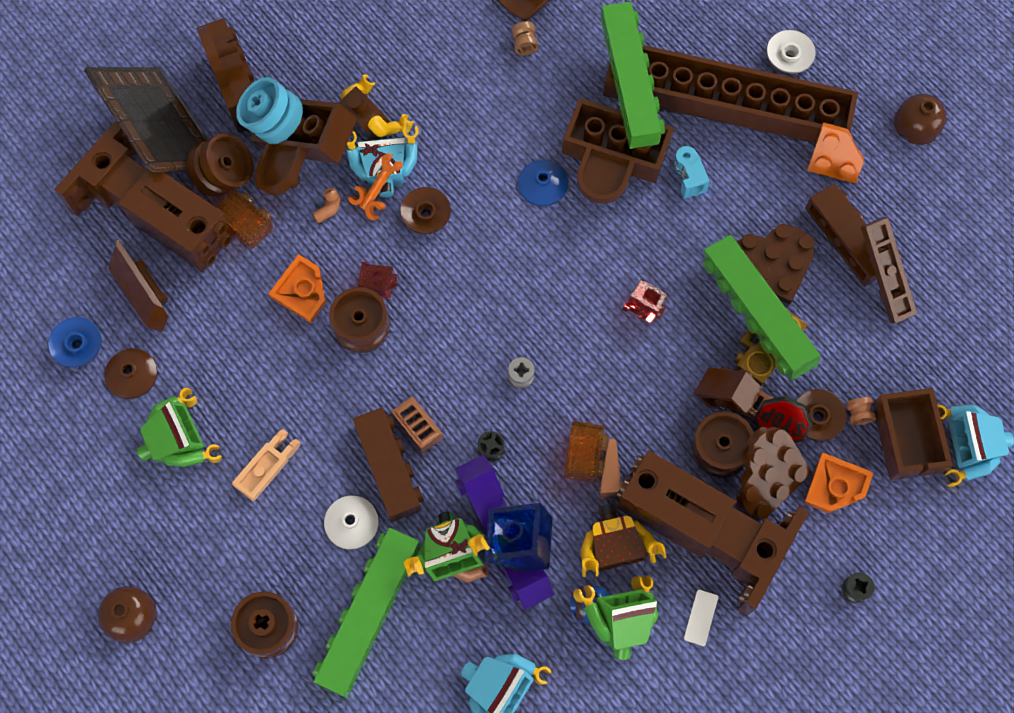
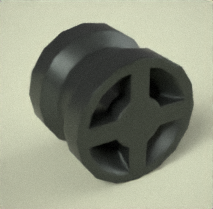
(492, 441)
(852, 591)

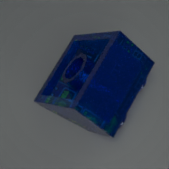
(519, 537)

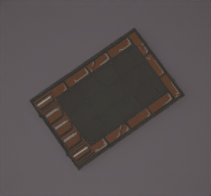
(149, 114)

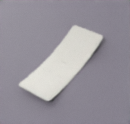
(701, 617)

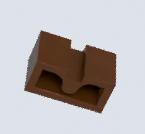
(727, 389)

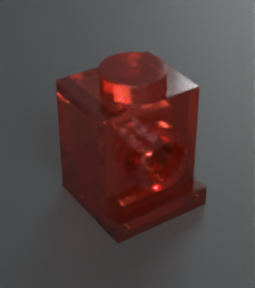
(383, 286)
(646, 301)

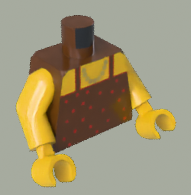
(368, 114)
(617, 543)

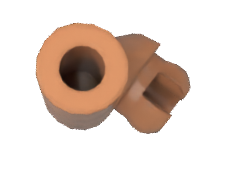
(330, 207)
(473, 574)

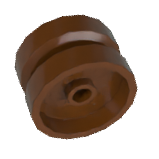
(220, 164)
(359, 319)
(730, 431)
(248, 622)

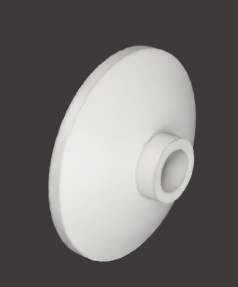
(794, 44)
(358, 533)

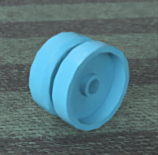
(269, 110)

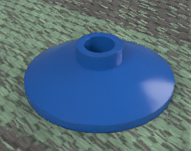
(541, 192)
(65, 337)

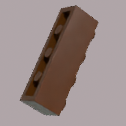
(843, 229)
(387, 464)

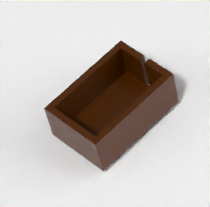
(912, 434)

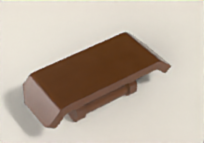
(139, 288)

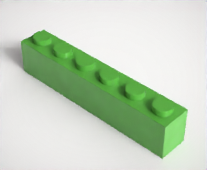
(631, 75)
(761, 308)
(366, 614)

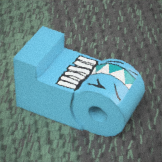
(692, 171)

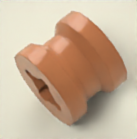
(861, 411)

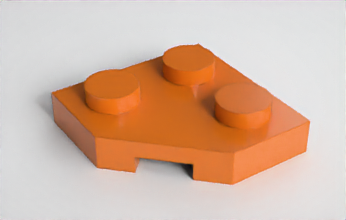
(836, 154)
(300, 289)
(836, 484)

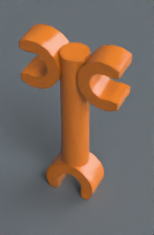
(367, 198)

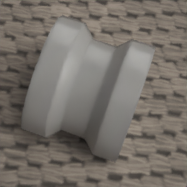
(521, 378)

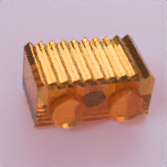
(245, 219)
(584, 452)

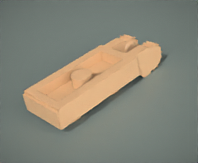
(265, 466)

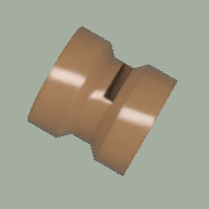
(525, 41)

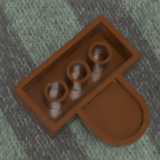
(227, 63)
(319, 137)
(607, 163)

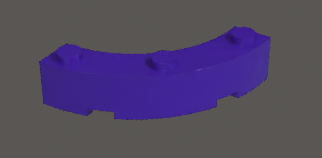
(484, 492)

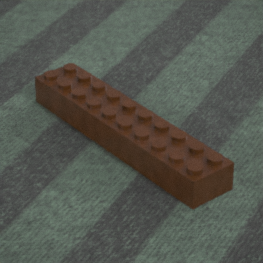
(744, 95)

